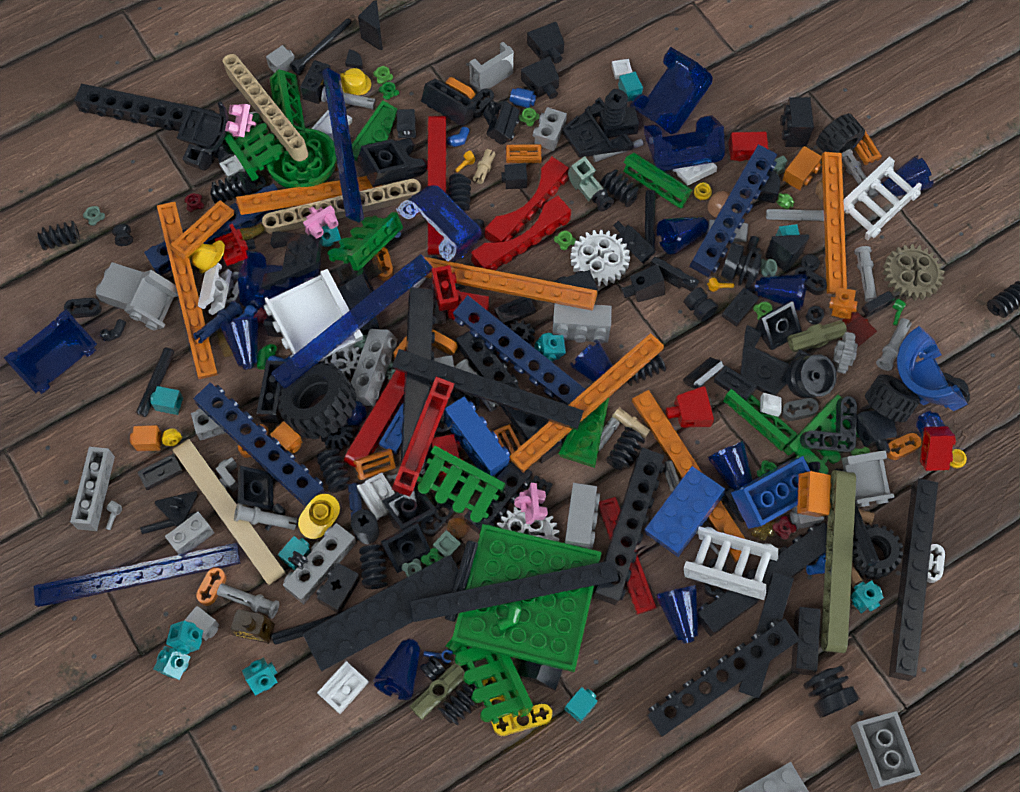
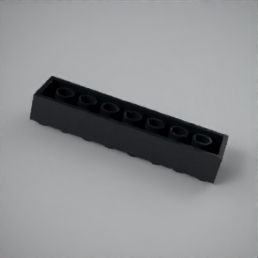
(378, 614)

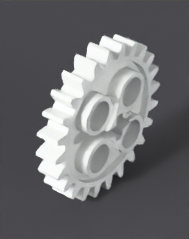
(600, 256)
(518, 518)

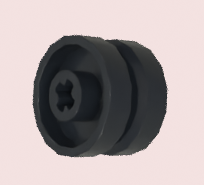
(811, 376)

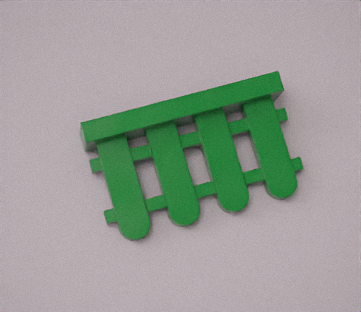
(251, 151)
(373, 240)
(825, 425)
(470, 484)
(499, 667)

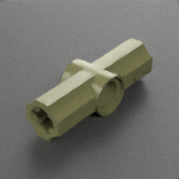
(817, 336)
(428, 701)

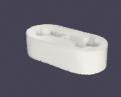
(938, 563)

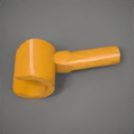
(469, 160)
(714, 285)

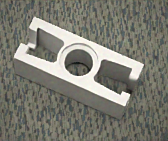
(214, 289)

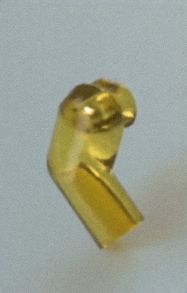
(248, 233)

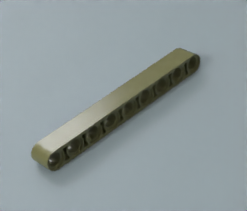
(838, 562)

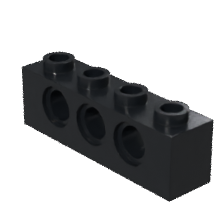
(499, 509)

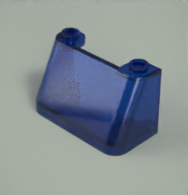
(675, 92)
(687, 149)
(446, 217)
(251, 278)
(51, 352)

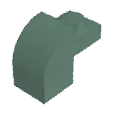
(582, 178)

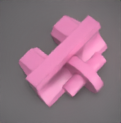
(242, 122)
(318, 219)
(529, 503)

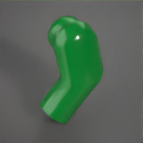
(264, 354)
(512, 617)

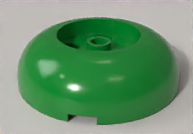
(313, 170)

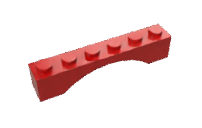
(507, 226)
(493, 255)
(422, 436)

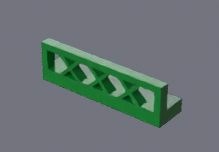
(283, 100)
(659, 178)
(759, 421)

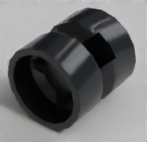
(701, 304)

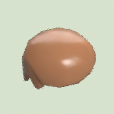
(716, 202)

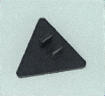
(177, 507)

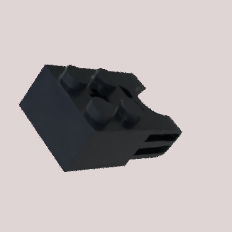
(389, 161)

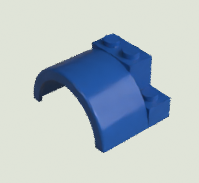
(925, 375)

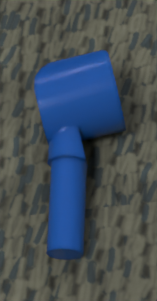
(249, 311)
(439, 655)

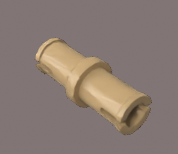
(484, 166)
(630, 422)

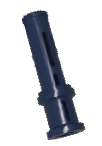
(227, 314)

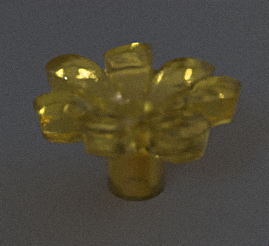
(764, 531)

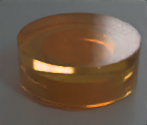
(457, 528)

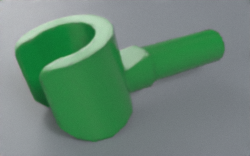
(899, 306)

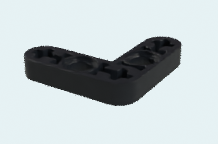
(841, 433)

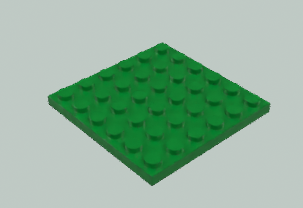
(550, 624)

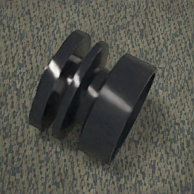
(741, 265)
(831, 692)

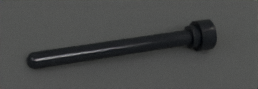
(299, 65)

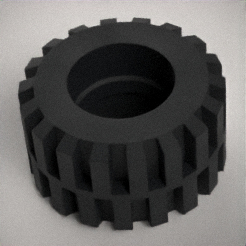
(840, 135)
(892, 398)
(888, 544)

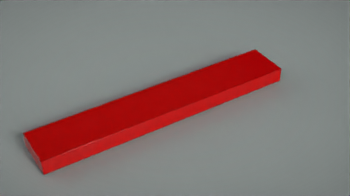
(637, 584)

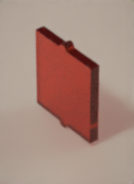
(859, 327)

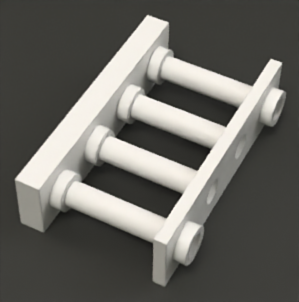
(873, 181)
(733, 581)

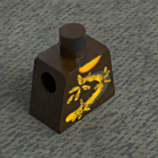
(250, 626)

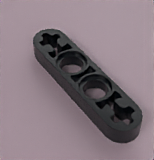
(448, 505)

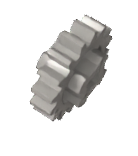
(845, 352)
(343, 361)

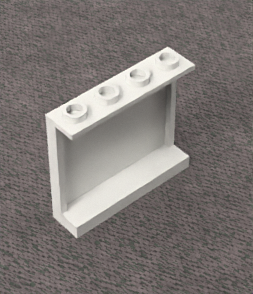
(308, 311)

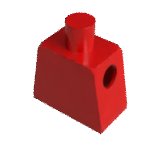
(692, 409)

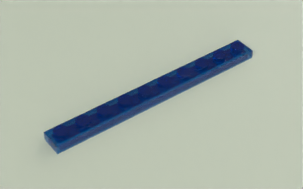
(343, 146)
(351, 321)
(136, 575)

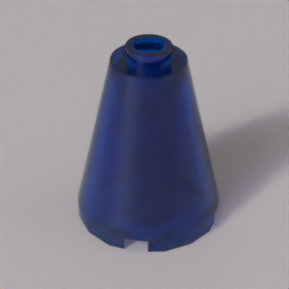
(912, 172)
(680, 232)
(783, 289)
(242, 340)
(592, 361)
(732, 465)
(681, 612)
(399, 671)

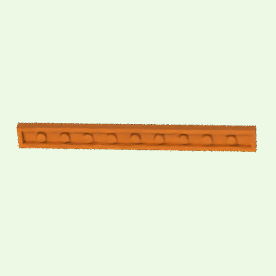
(519, 285)
(187, 292)
(588, 400)
(682, 459)

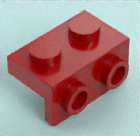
(235, 248)

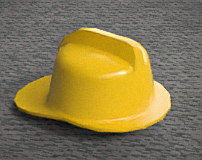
(355, 82)
(207, 256)
(318, 516)

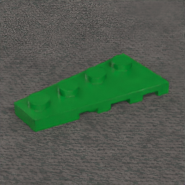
(377, 127)
(584, 443)

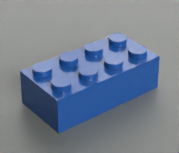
(476, 438)
(770, 493)
(685, 511)

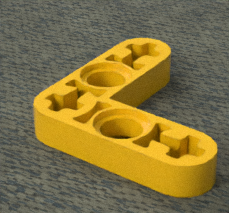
(513, 726)

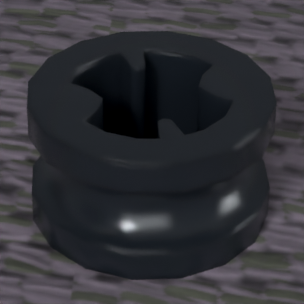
(820, 314)
(298, 560)

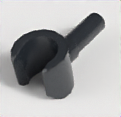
(276, 509)

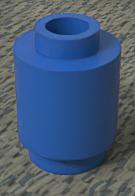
(522, 97)

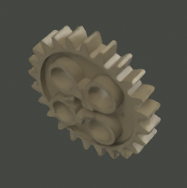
(929, 272)

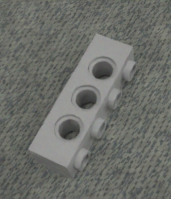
(373, 365)
(92, 489)
(318, 574)

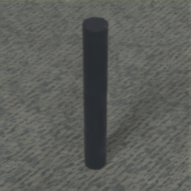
(160, 525)

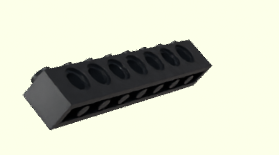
(131, 107)
(467, 344)
(646, 460)
(786, 638)

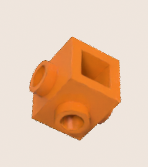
(843, 303)

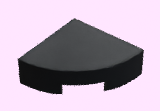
(354, 60)

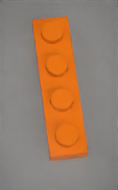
(202, 229)

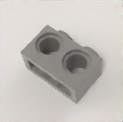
(552, 129)
(211, 428)
(189, 534)

